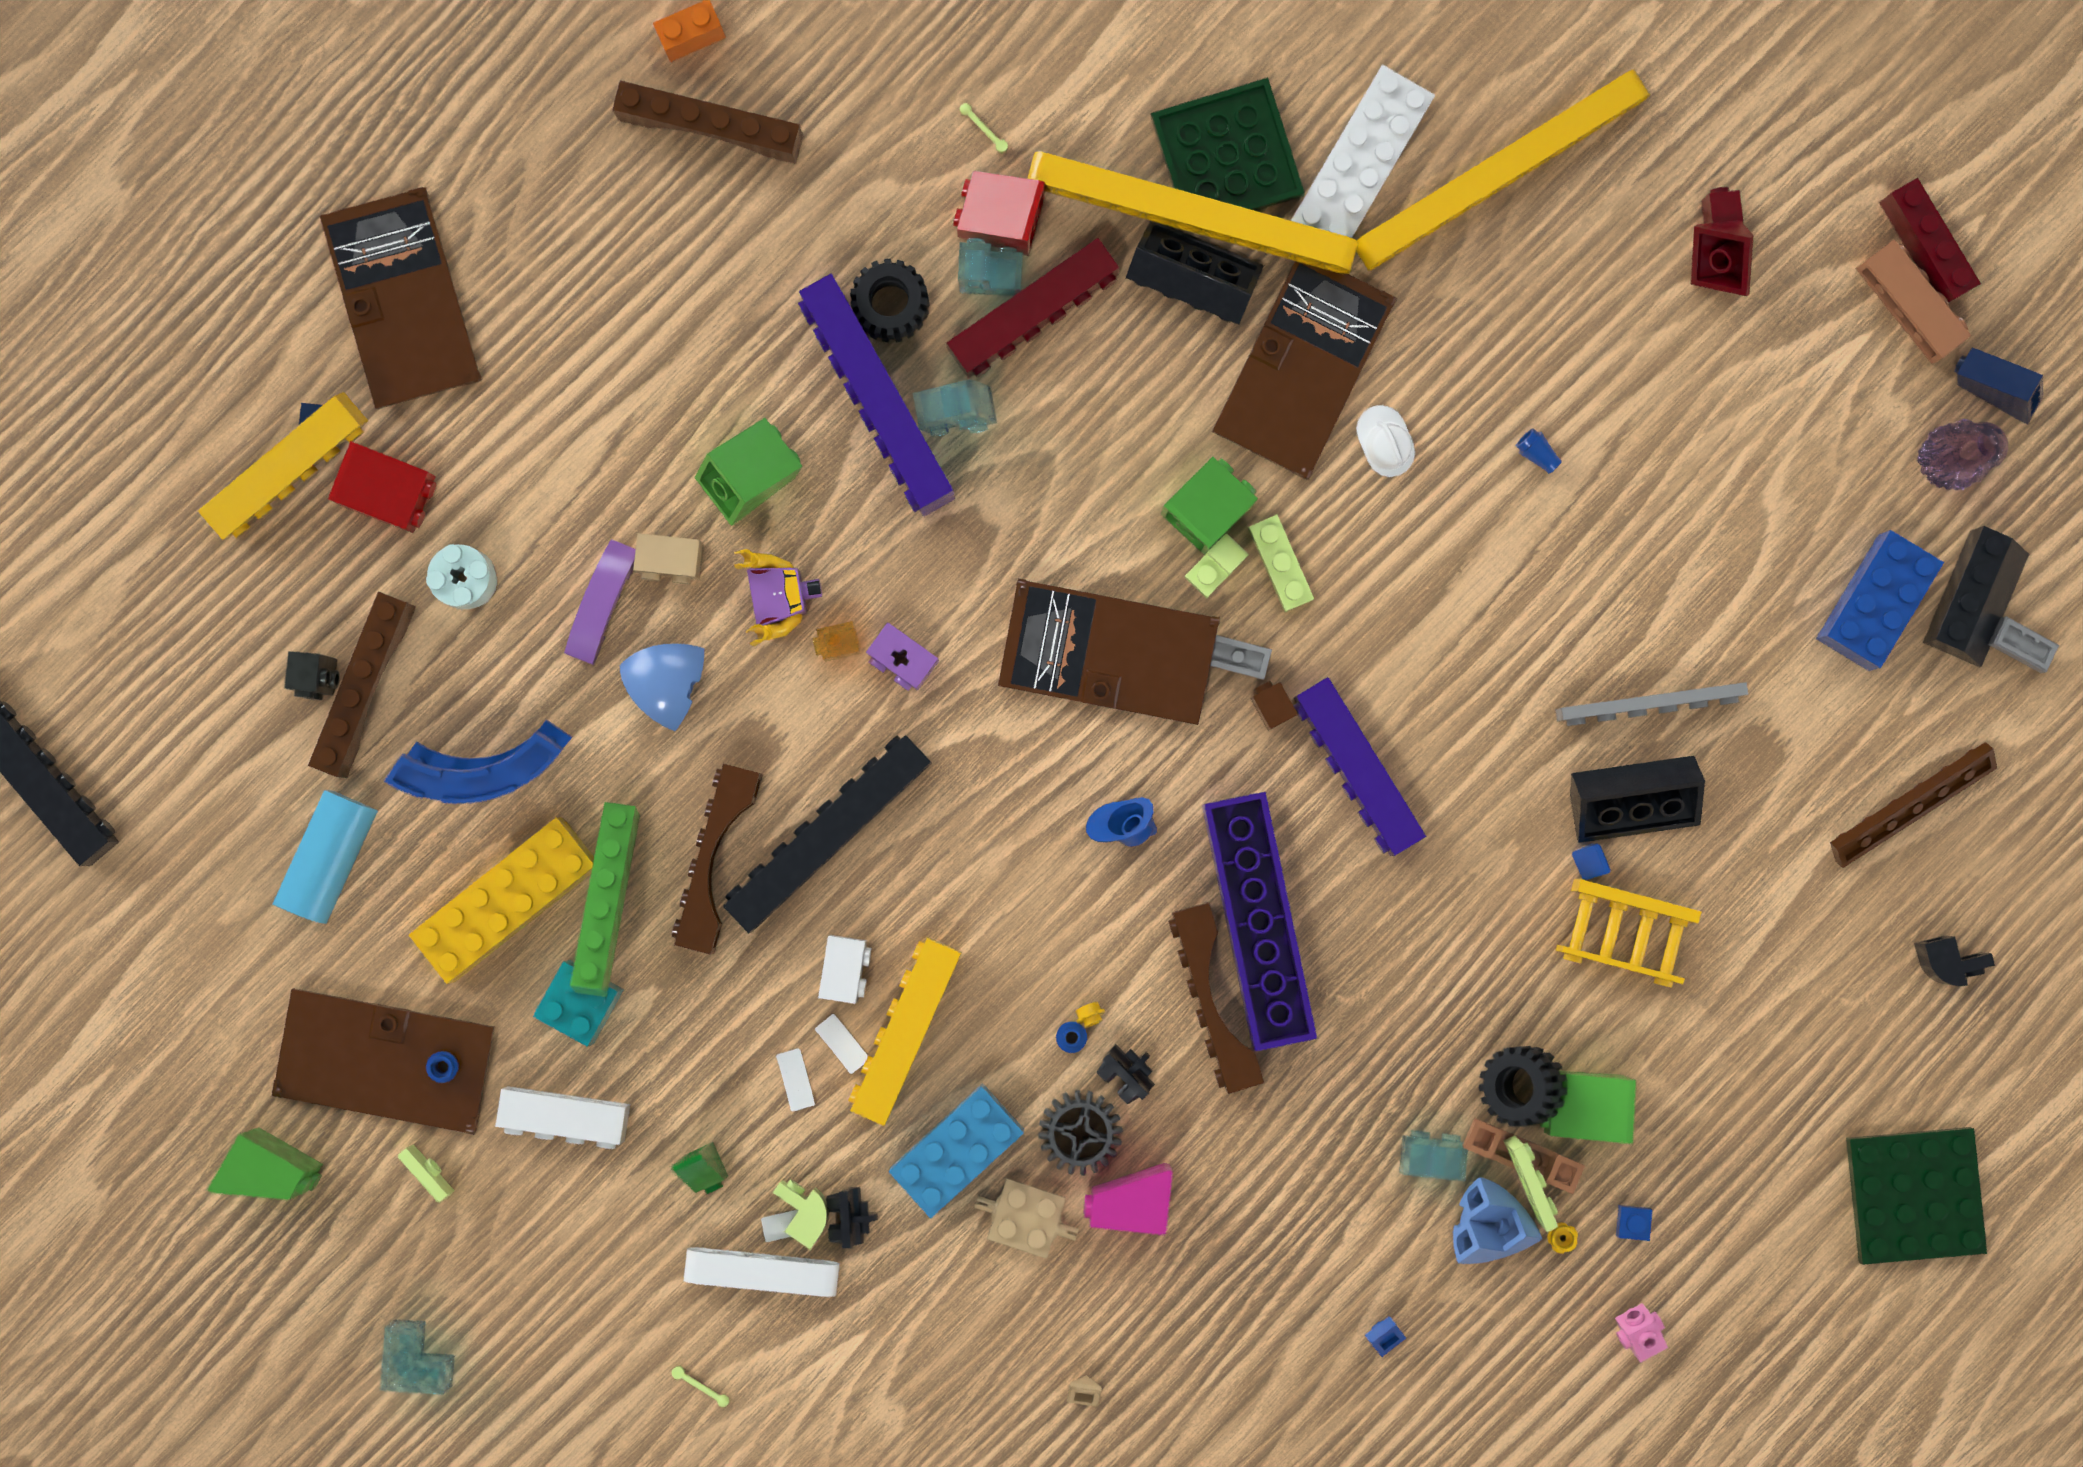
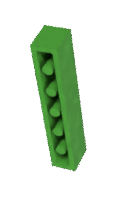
(605, 899)

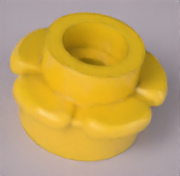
(1090, 1014)
(1570, 1241)

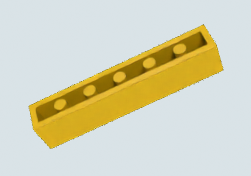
(283, 466)
(905, 1031)

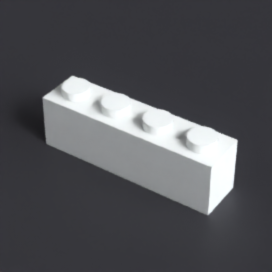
(562, 1116)

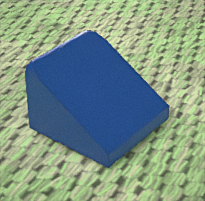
(1591, 861)

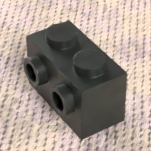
(311, 675)

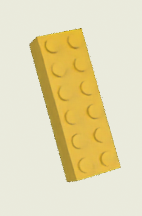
(504, 900)

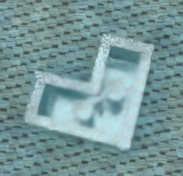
(988, 270)
(955, 405)
(407, 1366)

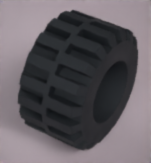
(890, 275)
(1500, 1092)

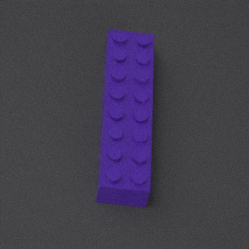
(874, 390)
(1259, 921)

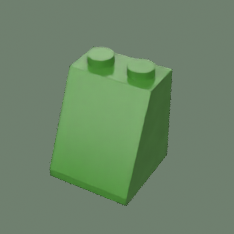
(747, 470)
(1209, 504)
(1595, 1108)
(265, 1168)

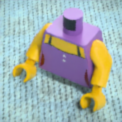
(776, 594)

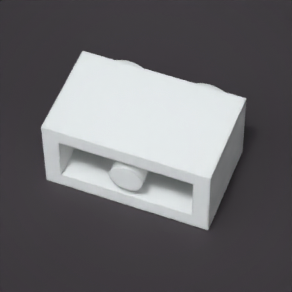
(843, 969)

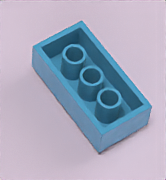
(956, 1150)

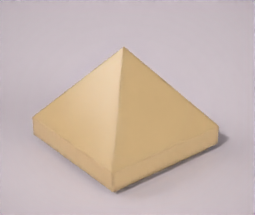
(1084, 1392)

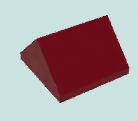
(1722, 257)

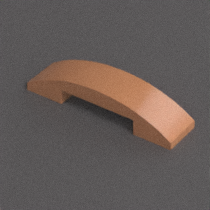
(1554, 1167)

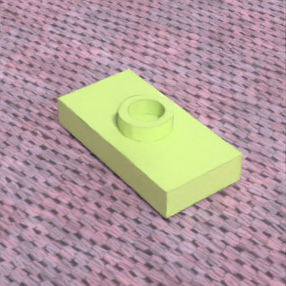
(426, 1172)

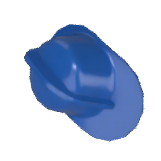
(1123, 821)

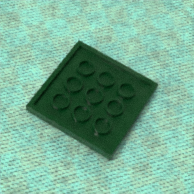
(1230, 147)
(1916, 1195)

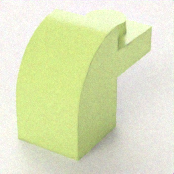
(1216, 565)
(811, 1213)

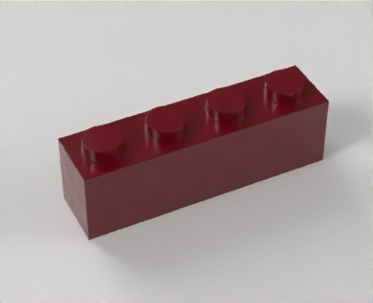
(1929, 240)

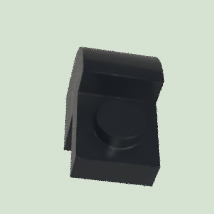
(1943, 963)

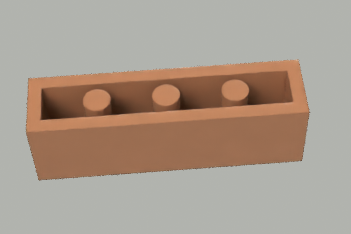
(1914, 301)

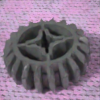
(1095, 1136)

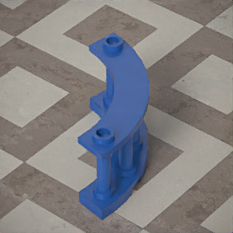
(472, 780)

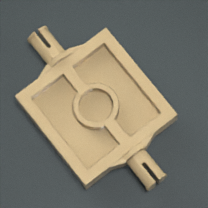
(1026, 1218)

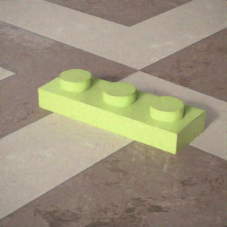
(1281, 563)
(1532, 1182)

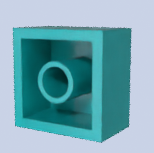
(575, 1013)

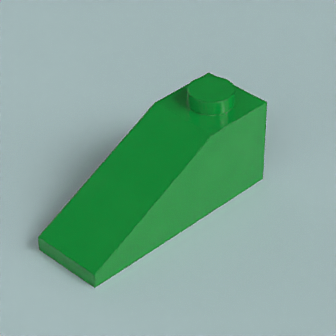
(701, 1169)

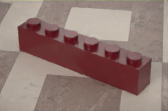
(1033, 308)

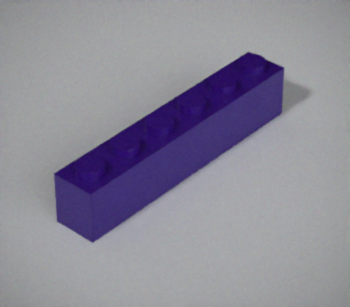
(1359, 767)

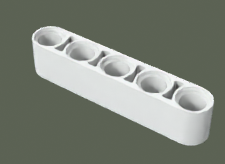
(761, 1272)

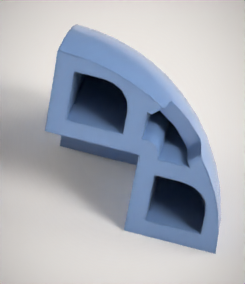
(662, 680)
(1492, 1225)

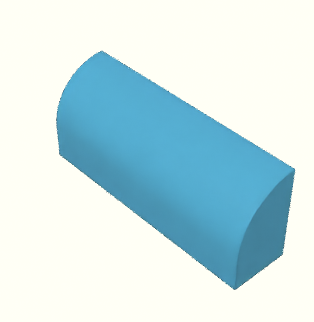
(325, 857)

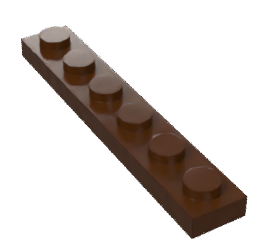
(1914, 804)

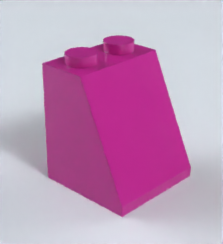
(1132, 1202)

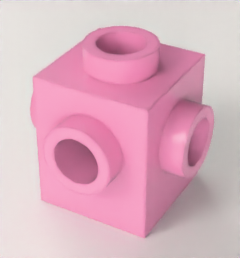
(1635, 1329)

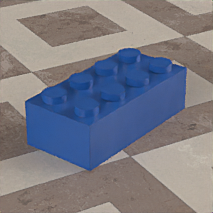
(1880, 600)

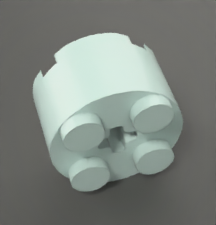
(444, 580)

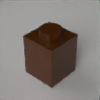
(1273, 704)

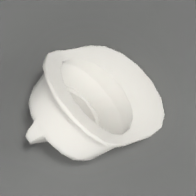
(1385, 441)

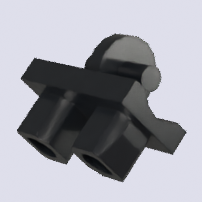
(1130, 1069)
(853, 1217)

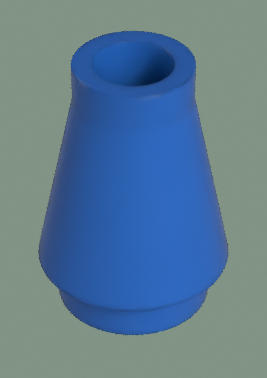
(1538, 450)

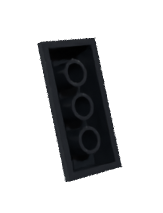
(1194, 271)
(1976, 595)
(1637, 798)

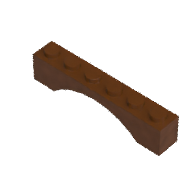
(668, 110)
(345, 721)
(700, 920)
(1197, 935)

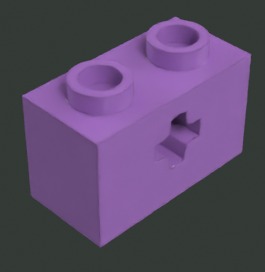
(894, 641)

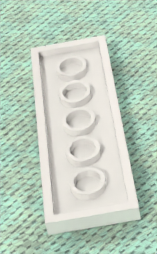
(1364, 154)

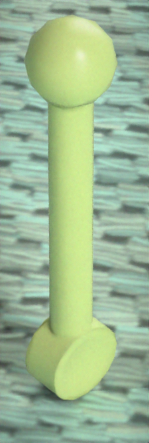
(1001, 145)
(679, 1373)

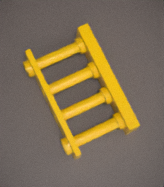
(1649, 910)

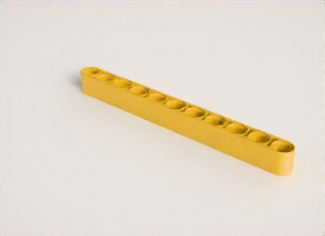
(1501, 169)
(1194, 213)

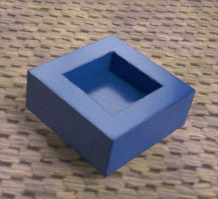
(1634, 1223)
(1385, 1336)

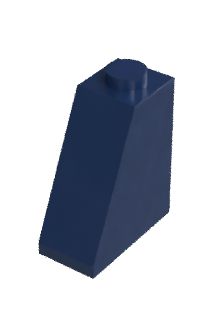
(2001, 383)

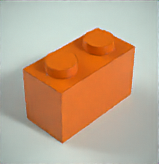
(689, 30)

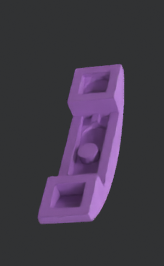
(599, 601)

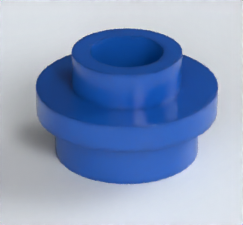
(1071, 1027)
(433, 1070)

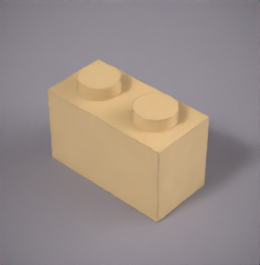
(668, 557)

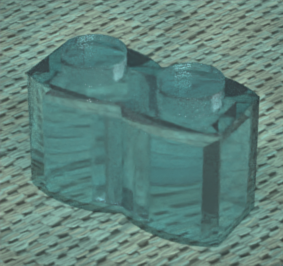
(1433, 1156)

